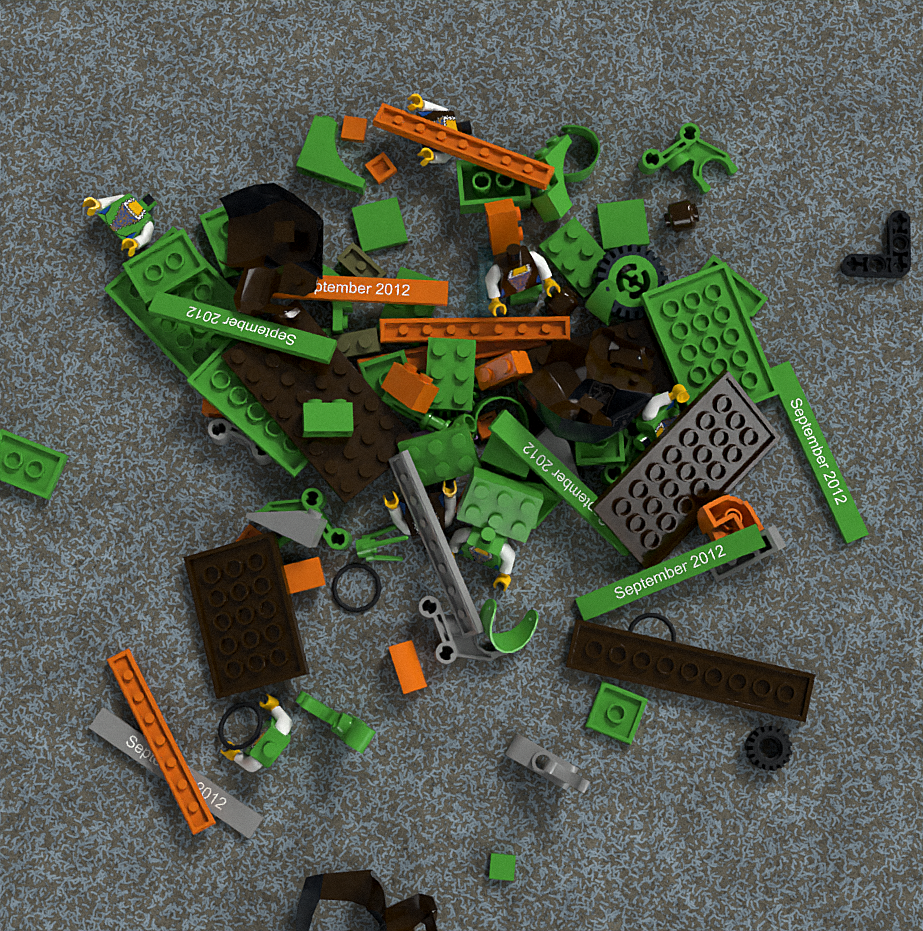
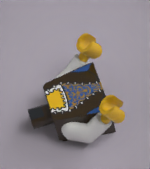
(441, 116)
(516, 272)
(442, 503)

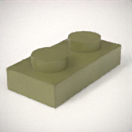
(359, 263)
(359, 342)

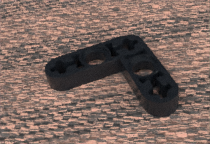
(887, 261)

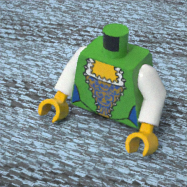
(126, 218)
(659, 415)
(485, 548)
(270, 742)

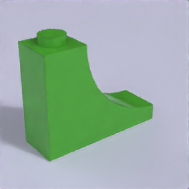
(321, 160)

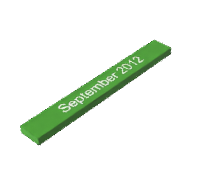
(242, 327)
(818, 454)
(551, 471)
(670, 572)

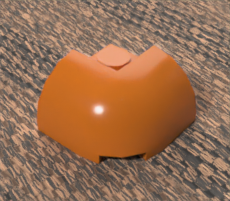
(726, 516)

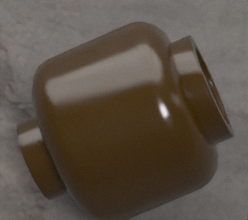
(681, 216)
(561, 303)

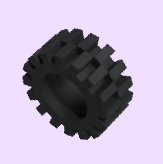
(779, 737)

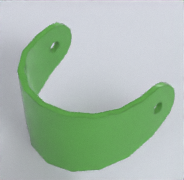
(592, 138)
(601, 301)
(522, 412)
(511, 640)

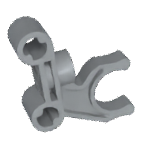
(234, 434)
(451, 636)
(555, 769)

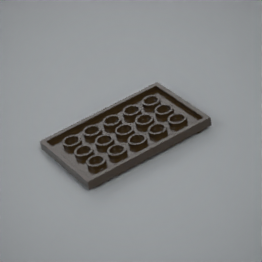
(246, 615)

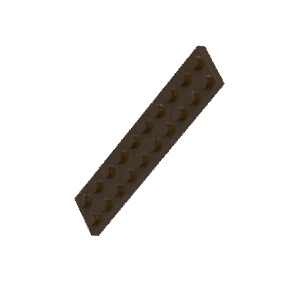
(690, 670)

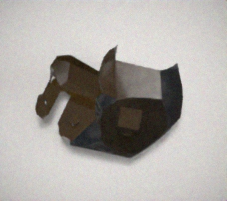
(275, 245)

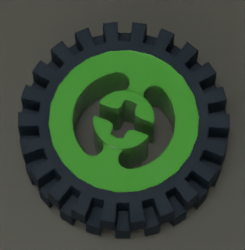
(644, 269)

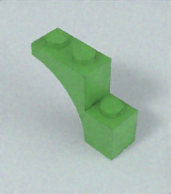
(554, 200)

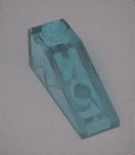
(484, 263)

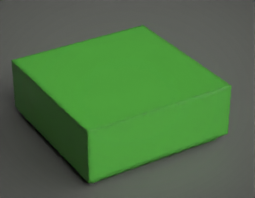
(502, 866)

